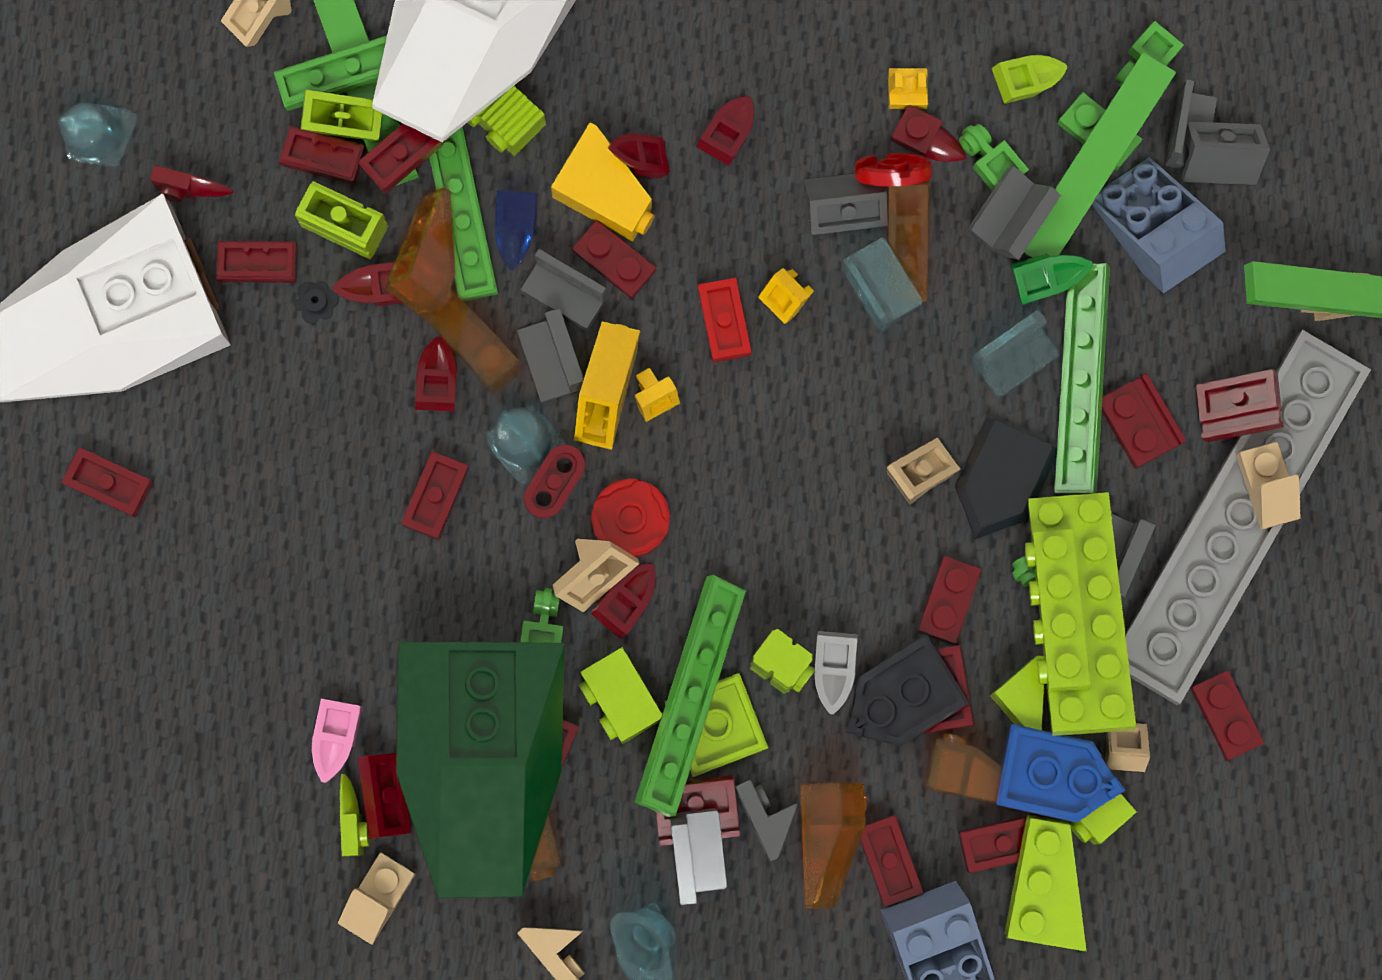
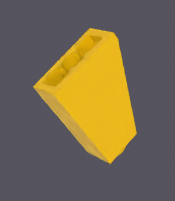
(603, 187)
(606, 385)

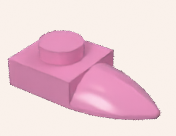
(334, 736)

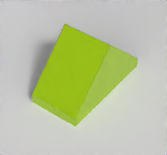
(340, 116)
(1022, 696)

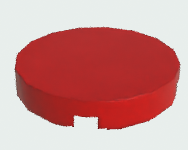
(895, 170)
(629, 529)

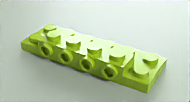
(1079, 614)

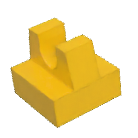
(907, 88)
(785, 295)
(654, 395)

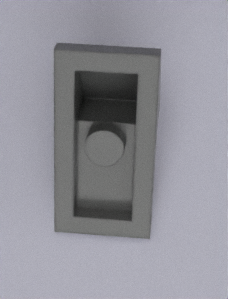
(769, 830)

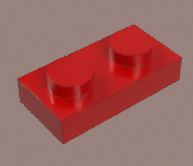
(724, 320)

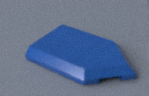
(1054, 775)

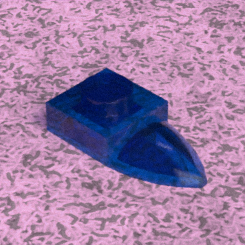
(515, 224)

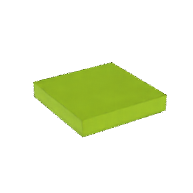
(729, 728)

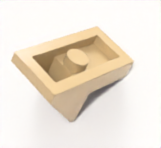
(251, 17)
(922, 470)
(1270, 488)
(598, 570)
(376, 898)
(547, 944)

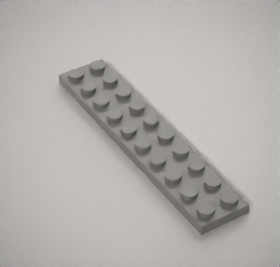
(1223, 538)

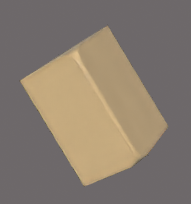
(1128, 749)

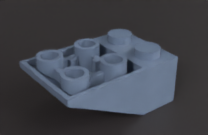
(1160, 224)
(937, 936)

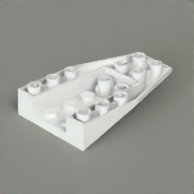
(459, 57)
(108, 312)

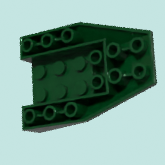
(479, 757)

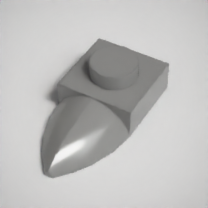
(835, 668)

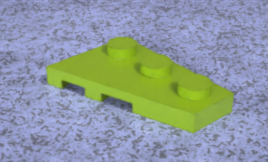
(1045, 888)

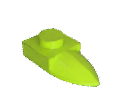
(1027, 76)
(353, 831)

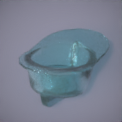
(97, 133)
(522, 441)
(644, 943)

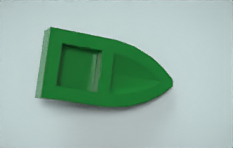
(1048, 275)

